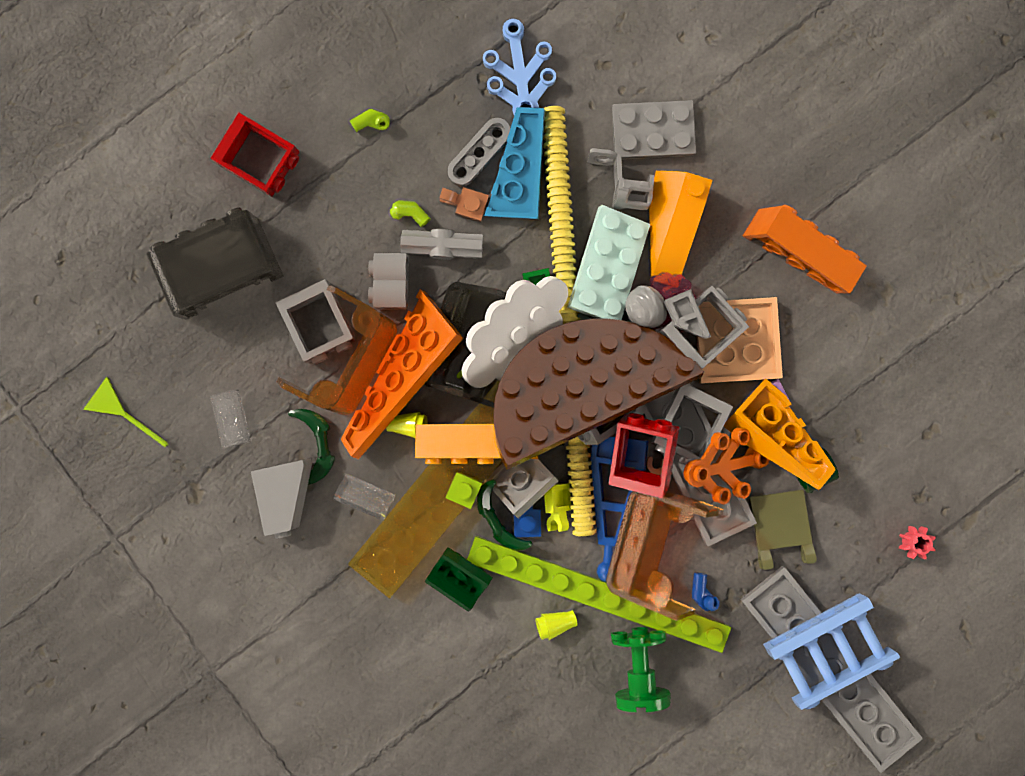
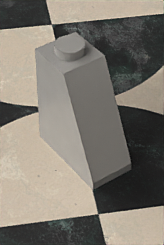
(281, 496)

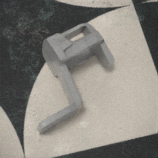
(622, 195)

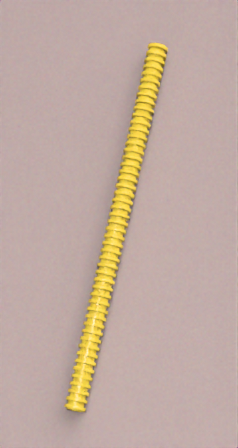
(565, 270)

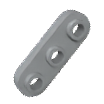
(481, 141)

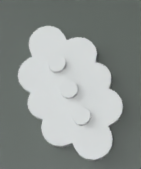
(511, 326)

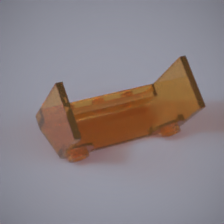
(377, 338)
(640, 546)

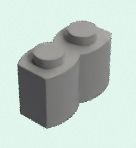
(390, 281)

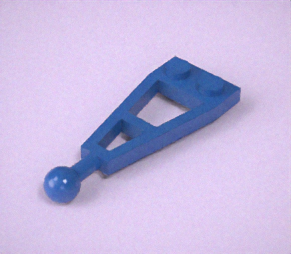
(635, 457)

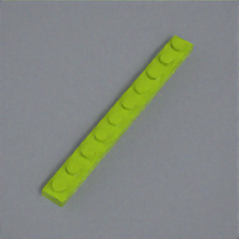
(592, 592)

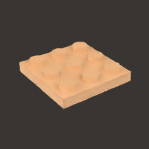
(753, 353)

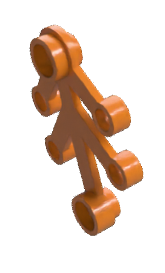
(698, 471)

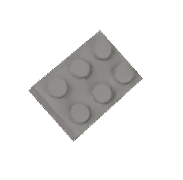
(654, 129)

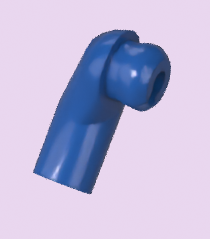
(702, 595)

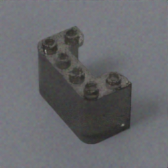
(213, 262)

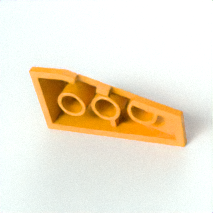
(675, 218)
(781, 435)

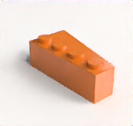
(806, 247)

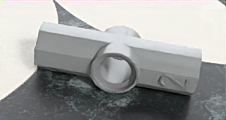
(442, 244)

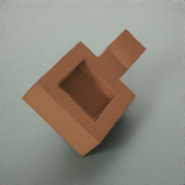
(469, 204)

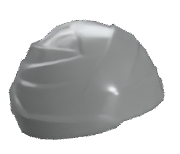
(646, 307)

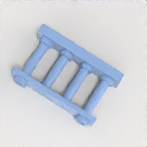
(831, 623)

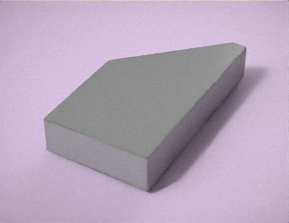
(686, 314)

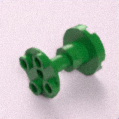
(641, 679)

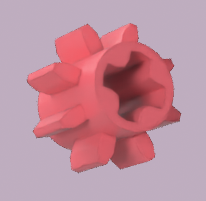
(923, 547)

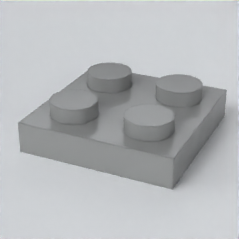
(522, 485)

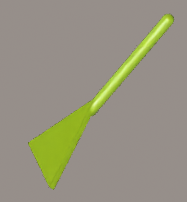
(107, 401)

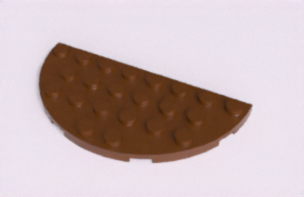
(580, 380)

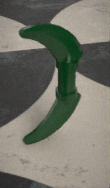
(319, 427)
(500, 534)

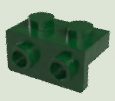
(458, 579)

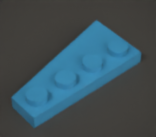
(519, 176)

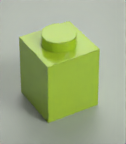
(464, 489)

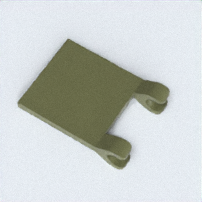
(781, 524)

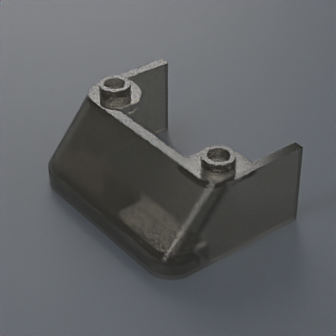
(464, 307)

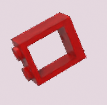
(234, 140)
(635, 479)

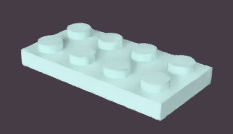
(608, 264)

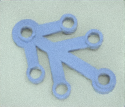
(520, 74)

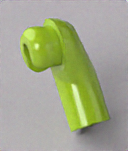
(372, 119)
(409, 208)

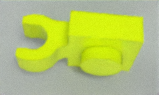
(557, 503)

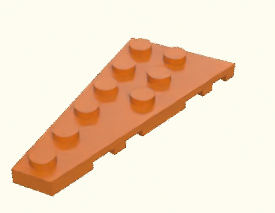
(404, 370)

